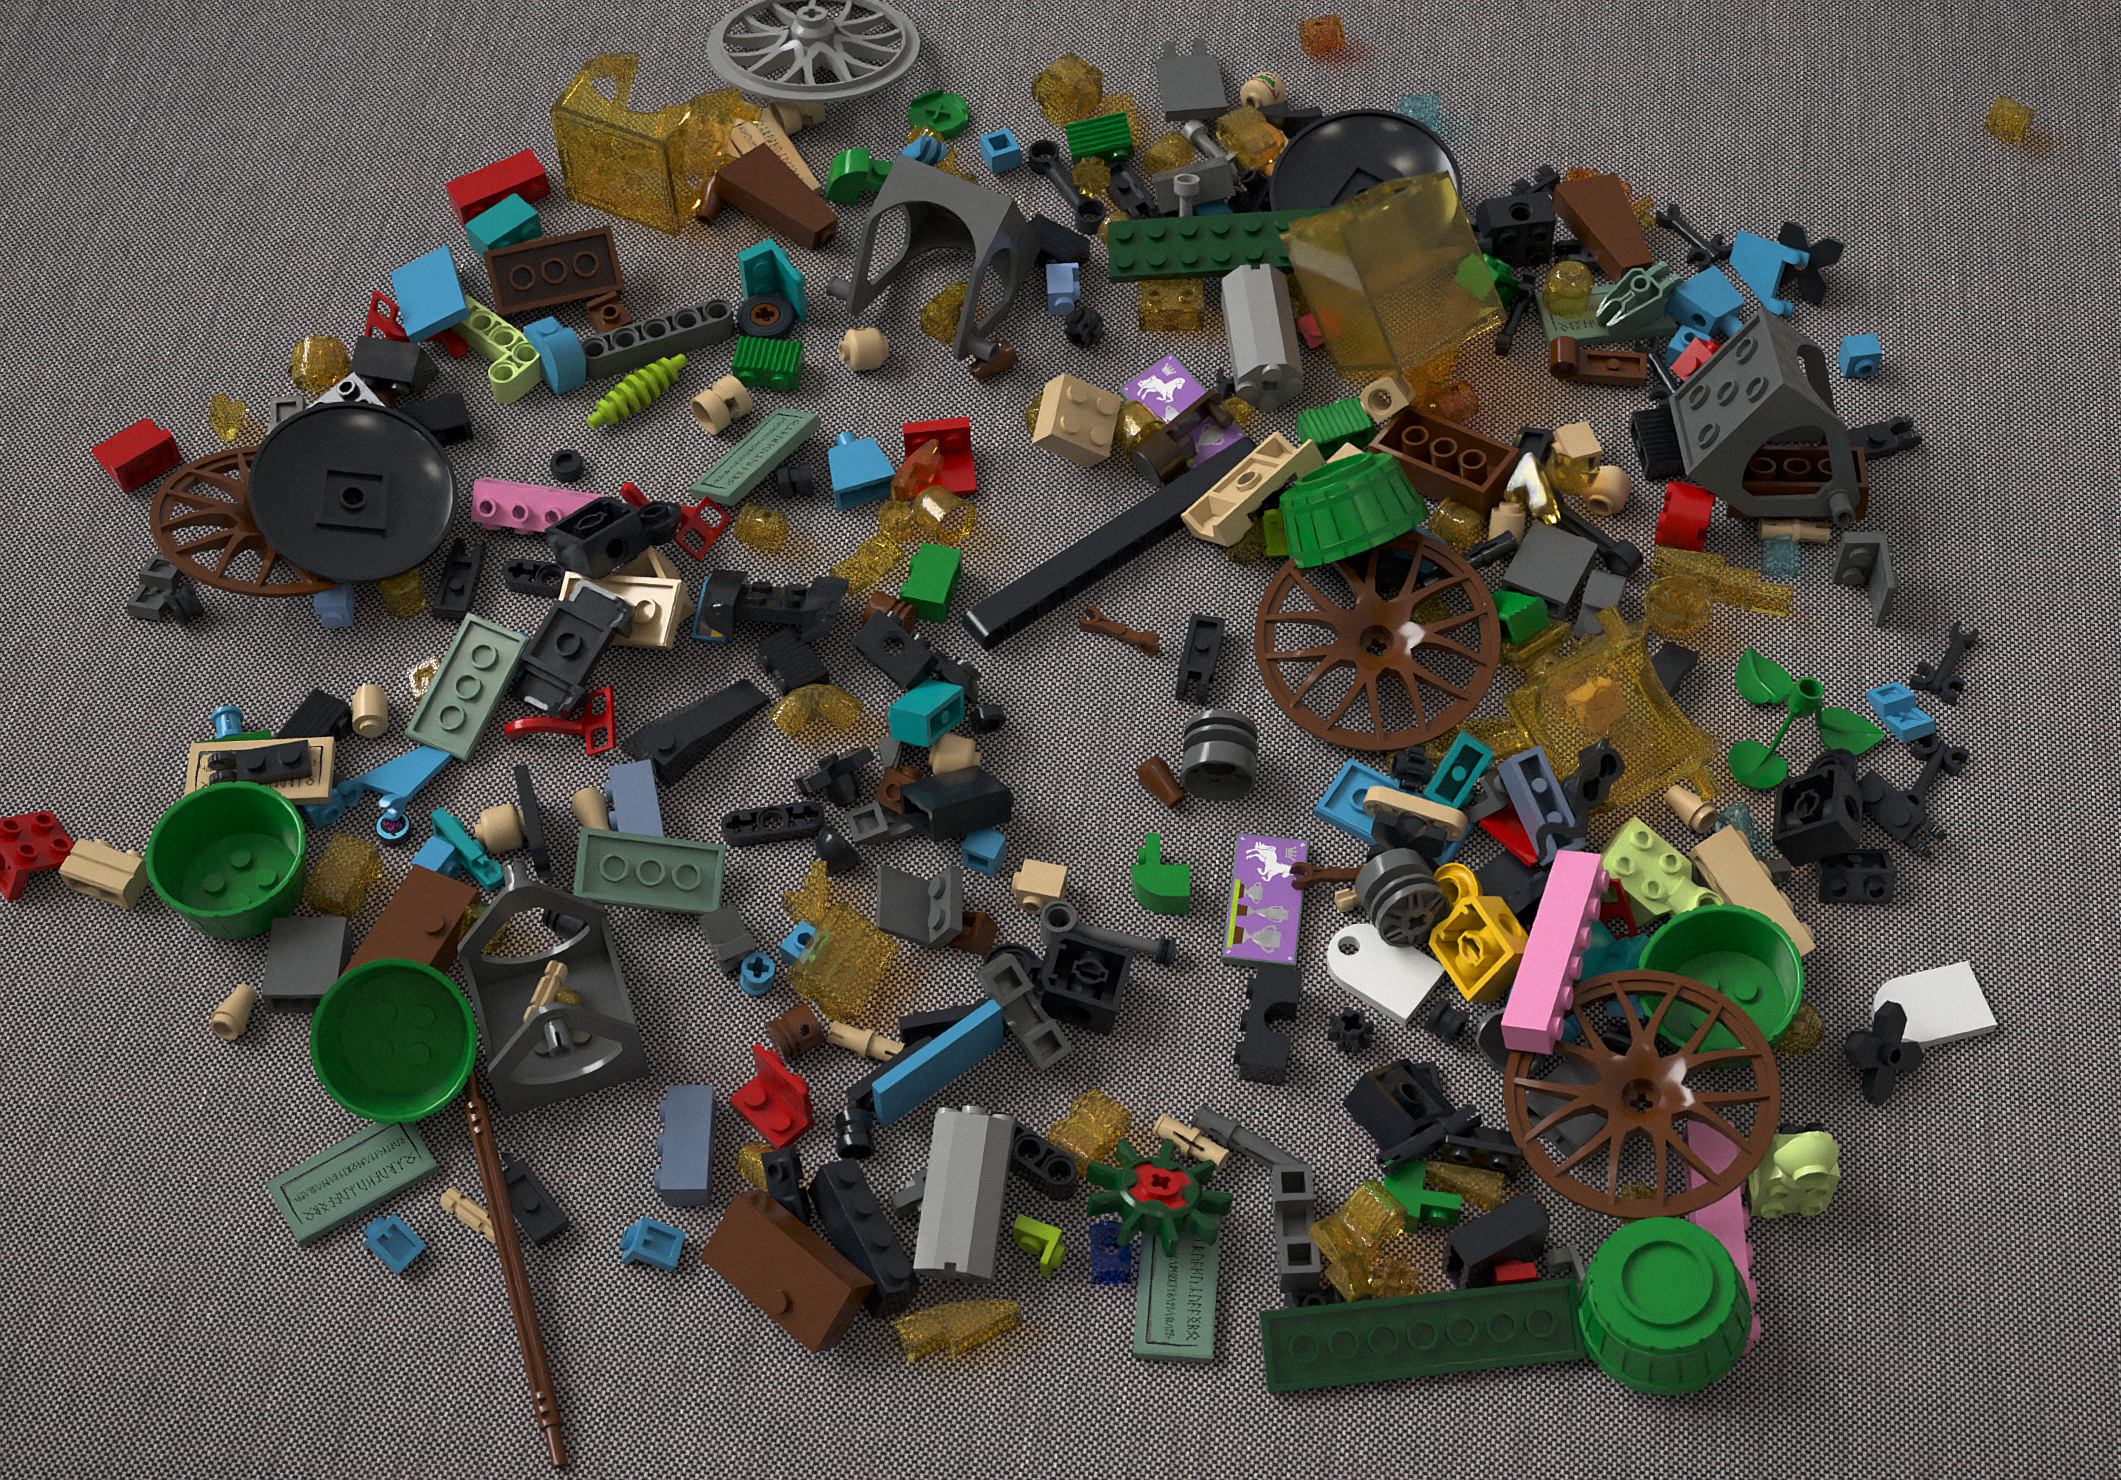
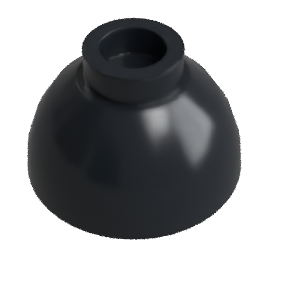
(835, 850)

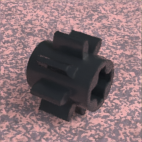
(1084, 328)
(1411, 768)
(1350, 1031)
(1618, 1037)

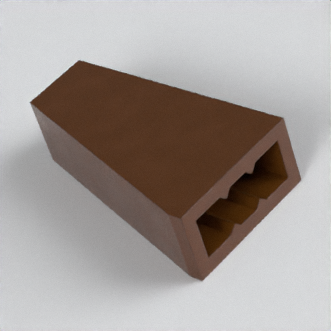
(777, 196)
(1603, 223)

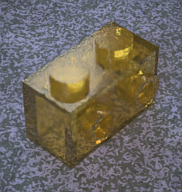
(1166, 307)
(343, 876)

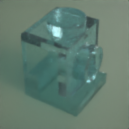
(1421, 108)

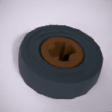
(766, 306)

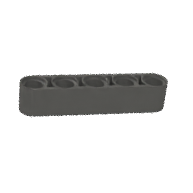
(658, 338)

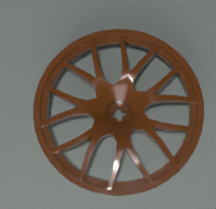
(237, 517)
(1389, 629)
(1652, 1080)

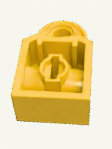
(1479, 940)

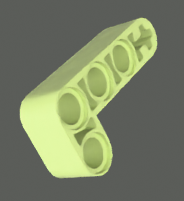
(514, 358)

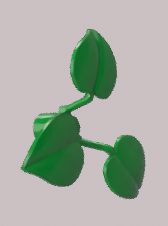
(1763, 681)

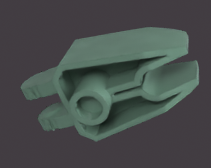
(1636, 299)

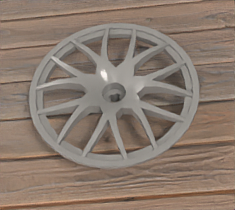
(813, 42)

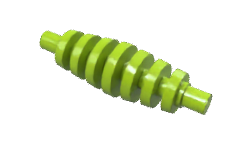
(636, 391)

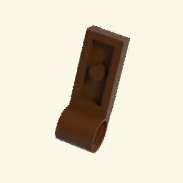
(1596, 366)

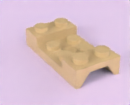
(1223, 510)

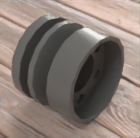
(1219, 755)
(1401, 897)

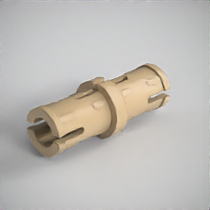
(1798, 530)
(863, 1042)
(1170, 1128)

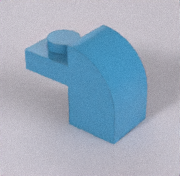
(560, 352)

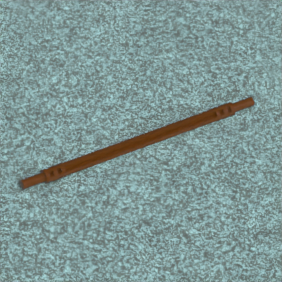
(514, 1272)

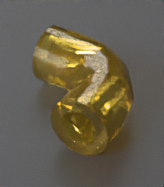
(815, 702)

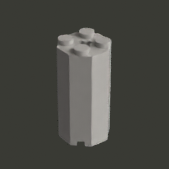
(1261, 336)
(964, 1195)

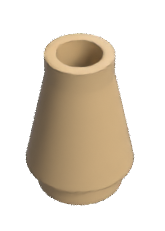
(590, 808)
(1691, 810)
(233, 1014)

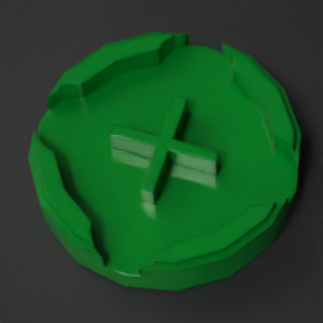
(941, 111)

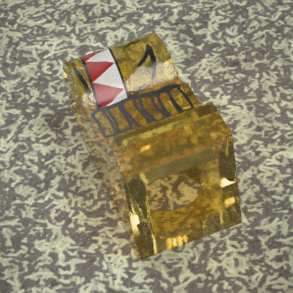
(944, 312)

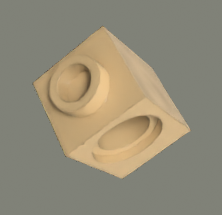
(1399, 391)

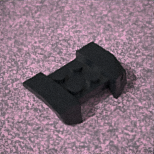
(731, 599)
(570, 648)

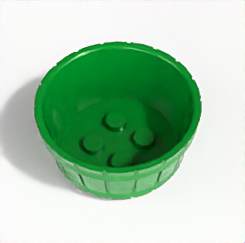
(1349, 508)
(229, 859)
(1737, 956)
(393, 1040)
(1664, 1307)

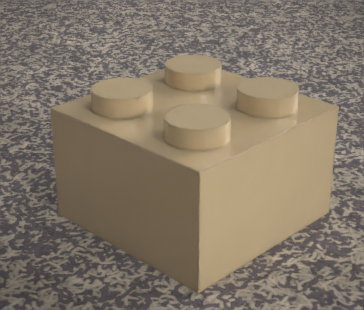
(1076, 420)

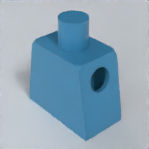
(1707, 304)
(858, 471)

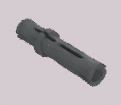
(1239, 1138)

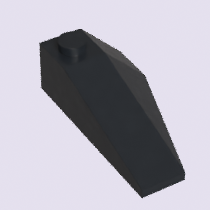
(692, 732)

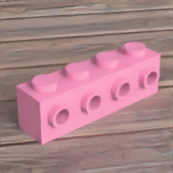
(523, 505)

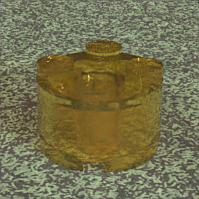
(1068, 89)

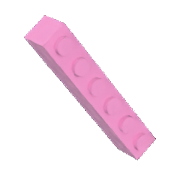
(1554, 952)
(1727, 1217)

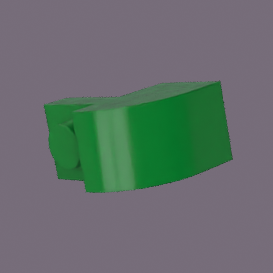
(853, 172)
(1157, 885)
(1423, 1205)

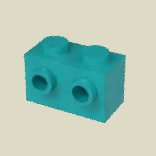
(503, 226)
(927, 713)
(1459, 770)

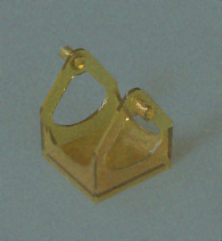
(635, 159)
(1614, 695)

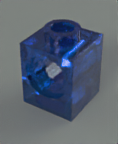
(1104, 1267)

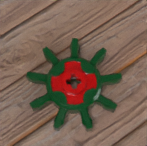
(1157, 1196)

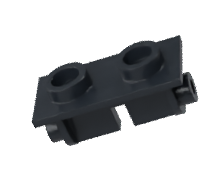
(782, 1175)

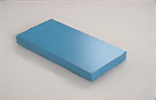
(430, 294)
(1344, 800)
(938, 1063)

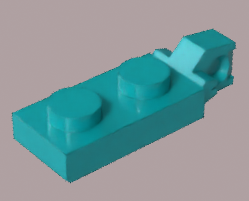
(470, 852)

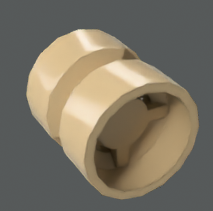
(794, 115)
(725, 402)

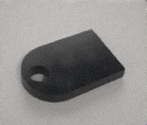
(533, 822)

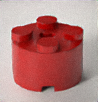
(1684, 517)

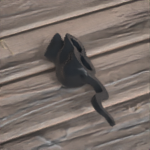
(1584, 791)

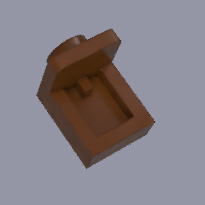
(889, 790)

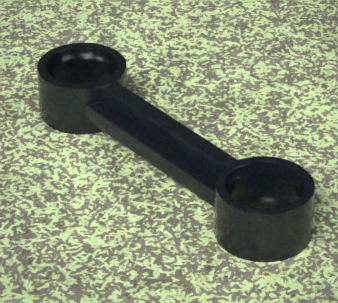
(1063, 182)
(1620, 557)

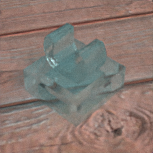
(1780, 557)
(1739, 817)

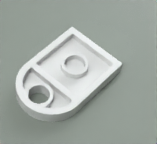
(1383, 975)
(1939, 1004)

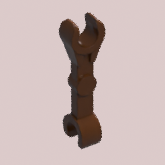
(1145, 642)
(1315, 875)

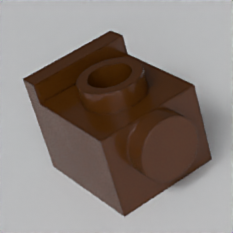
(607, 313)

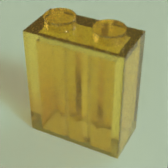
(842, 963)

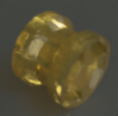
(892, 513)

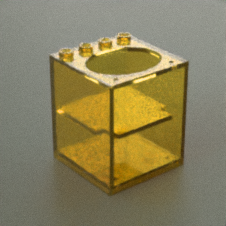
(1393, 276)

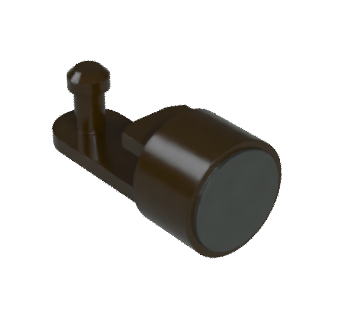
(1159, 455)

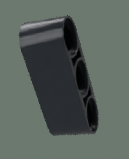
(1040, 1170)

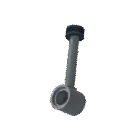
(1066, 914)

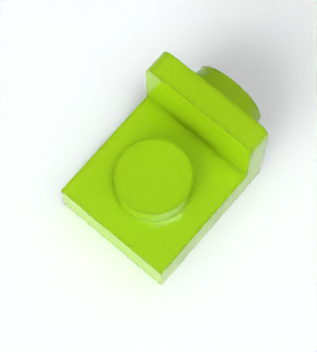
(1274, 533)
(1038, 1237)

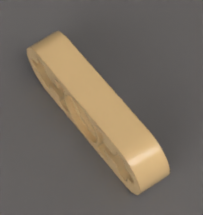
(1403, 805)

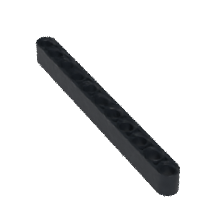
(1098, 552)

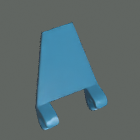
(1762, 266)
(396, 780)

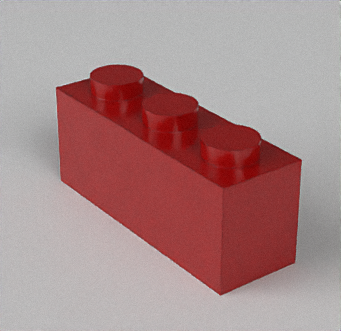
(490, 185)

